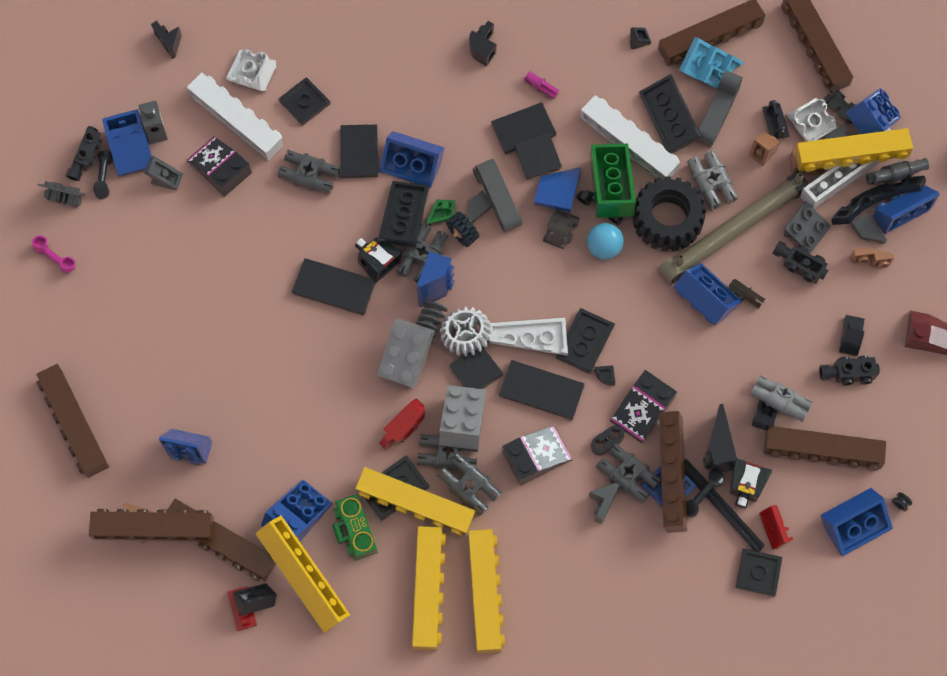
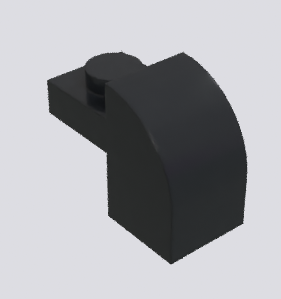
(480, 46)

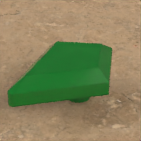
(441, 211)

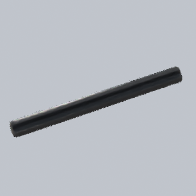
(722, 506)

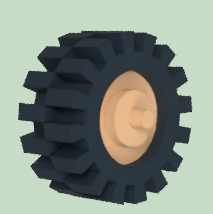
(462, 229)

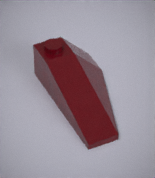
(926, 333)

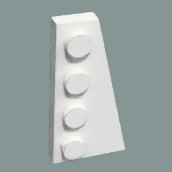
(534, 335)

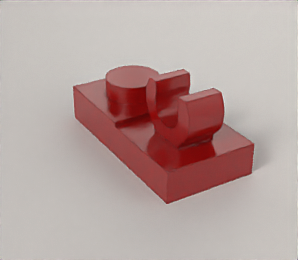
(774, 527)
(241, 621)

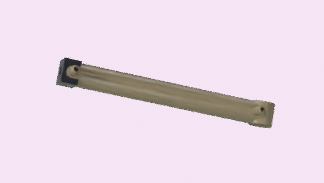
(675, 267)

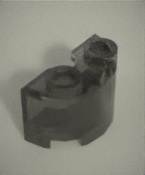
(560, 227)

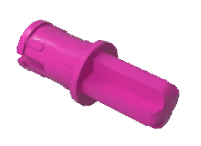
(541, 85)

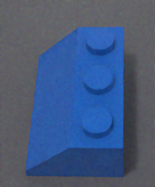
(411, 159)
(904, 208)
(435, 278)
(707, 293)
(857, 521)

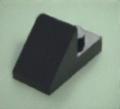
(169, 40)
(851, 335)
(764, 416)

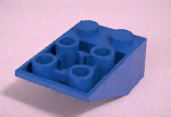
(874, 113)
(127, 142)
(186, 446)
(300, 509)

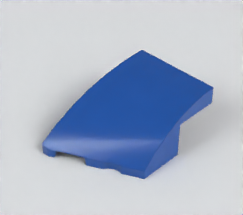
(558, 190)

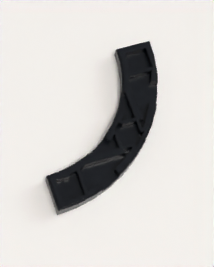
(847, 214)

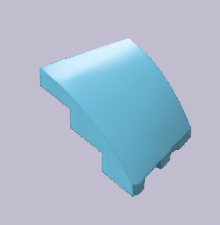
(708, 63)

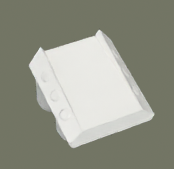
(252, 70)
(812, 120)

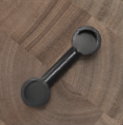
(100, 187)
(587, 196)
(715, 479)

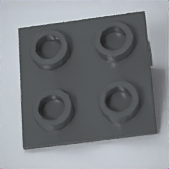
(56, 193)
(806, 227)

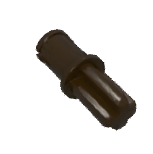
(746, 292)

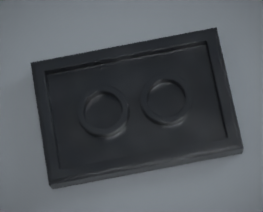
(522, 126)
(359, 151)
(586, 340)
(403, 471)

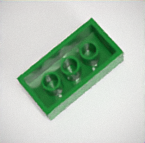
(612, 180)

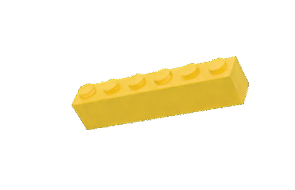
(853, 150)
(414, 500)
(302, 573)
(428, 588)
(485, 591)

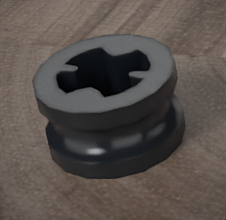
(902, 501)

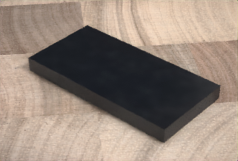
(670, 114)
(403, 214)
(334, 286)
(541, 389)

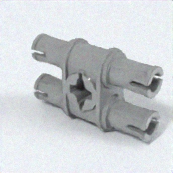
(709, 186)
(781, 398)

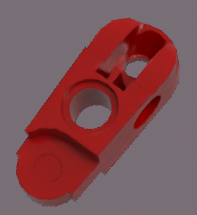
(403, 424)

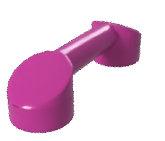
(40, 246)

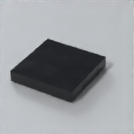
(304, 101)
(537, 156)
(476, 370)
(758, 572)

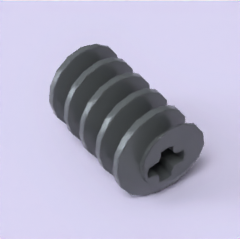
(430, 315)

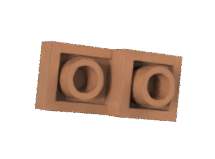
(877, 257)

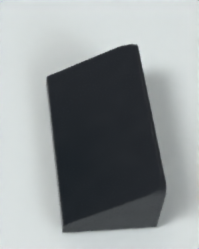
(254, 598)

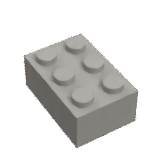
(405, 352)
(462, 417)

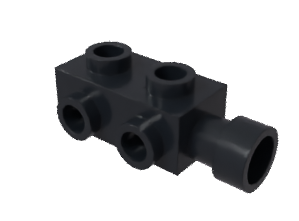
(87, 146)
(805, 261)
(857, 372)

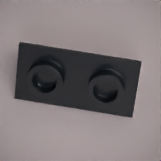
(837, 100)
(775, 120)

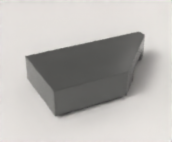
(478, 206)
(867, 229)

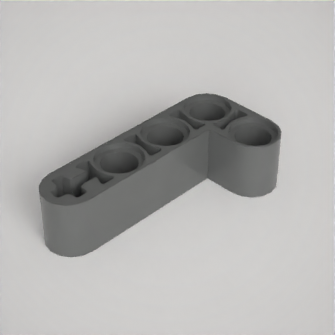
(720, 107)
(498, 194)

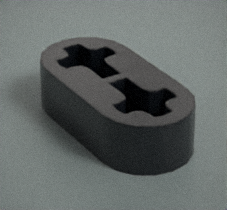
(604, 436)

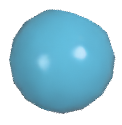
(605, 241)

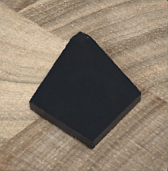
(639, 37)

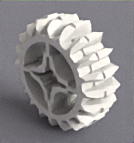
(466, 337)

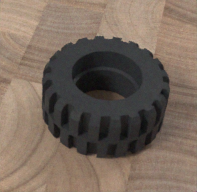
(673, 192)

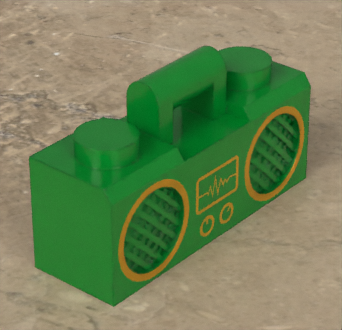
(353, 517)

